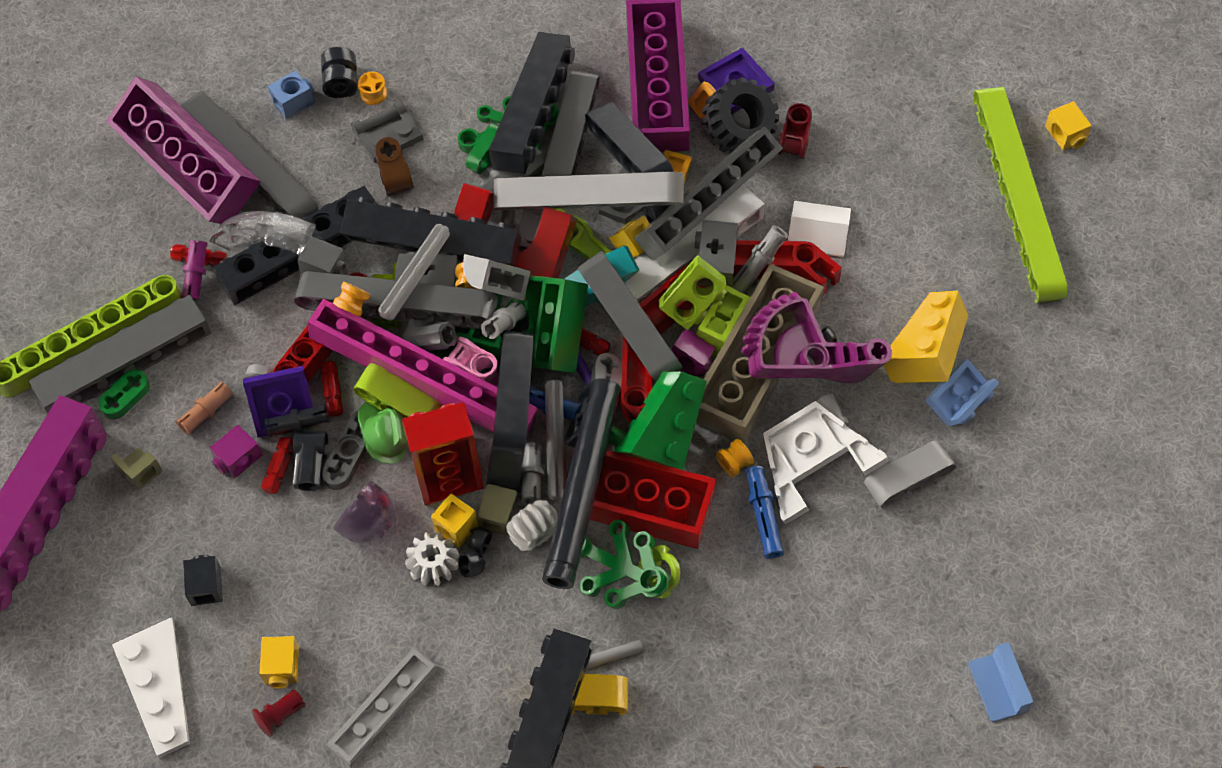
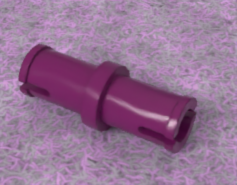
(194, 269)

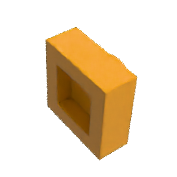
(699, 98)
(679, 162)

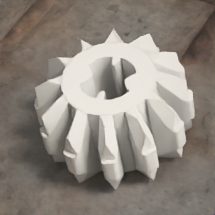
(532, 525)
(444, 558)

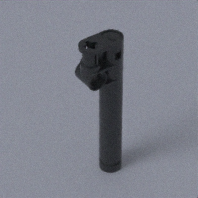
(590, 437)

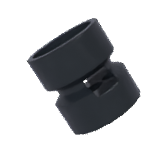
(339, 72)

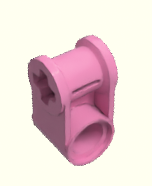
(473, 360)

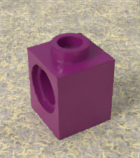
(693, 353)
(235, 452)

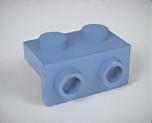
(961, 395)

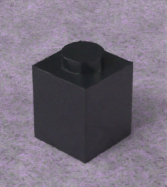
(202, 580)

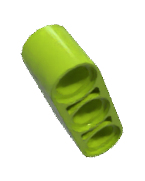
(387, 390)

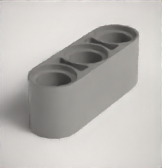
(908, 473)

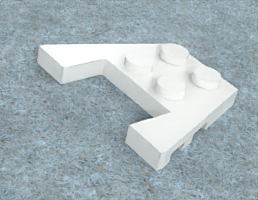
(807, 444)

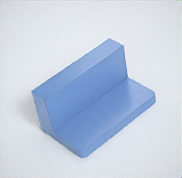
(1001, 684)

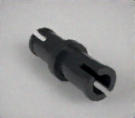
(297, 420)

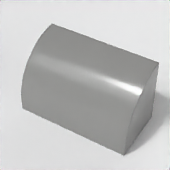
(496, 277)

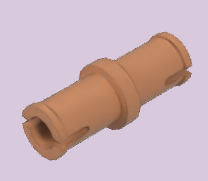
(204, 408)

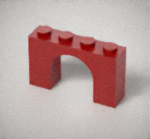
(549, 248)

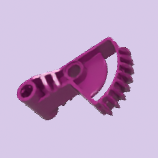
(833, 361)

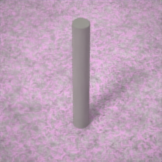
(615, 654)

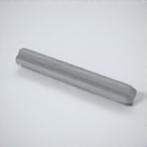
(414, 272)
(555, 439)

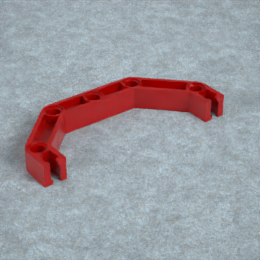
(636, 379)

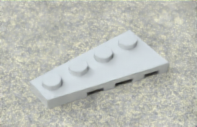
(155, 679)

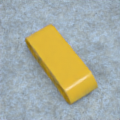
(602, 694)

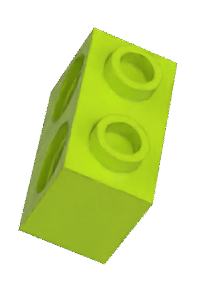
(686, 289)
(722, 318)

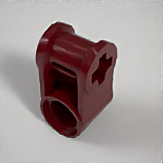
(795, 135)

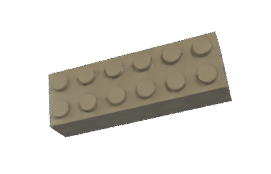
(731, 395)

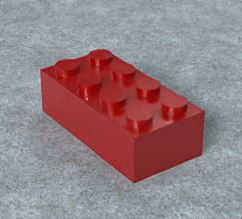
(443, 452)
(654, 499)

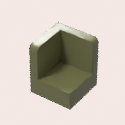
(137, 467)
(496, 509)

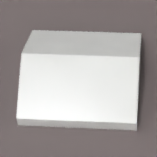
(820, 225)

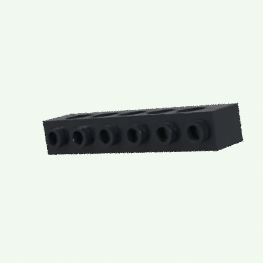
(269, 271)

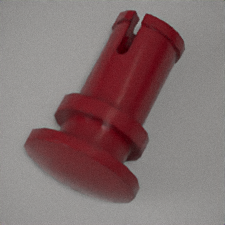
(277, 712)

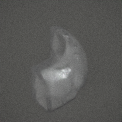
(272, 227)

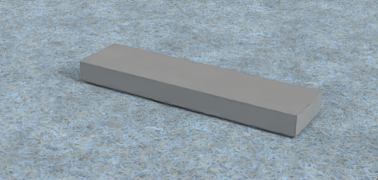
(382, 707)

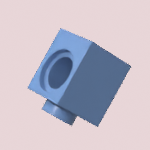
(291, 94)

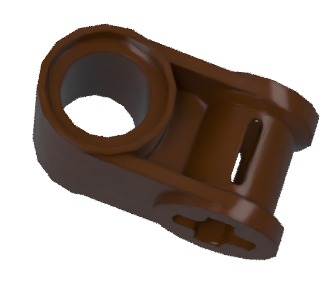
(394, 169)

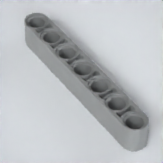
(589, 191)

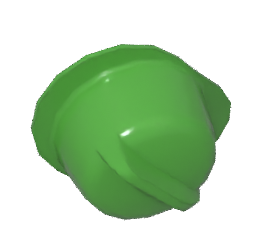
(382, 433)

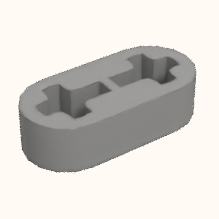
(614, 366)

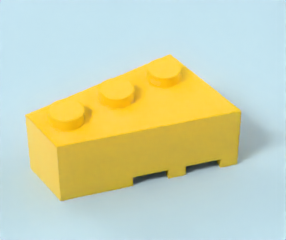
(929, 340)

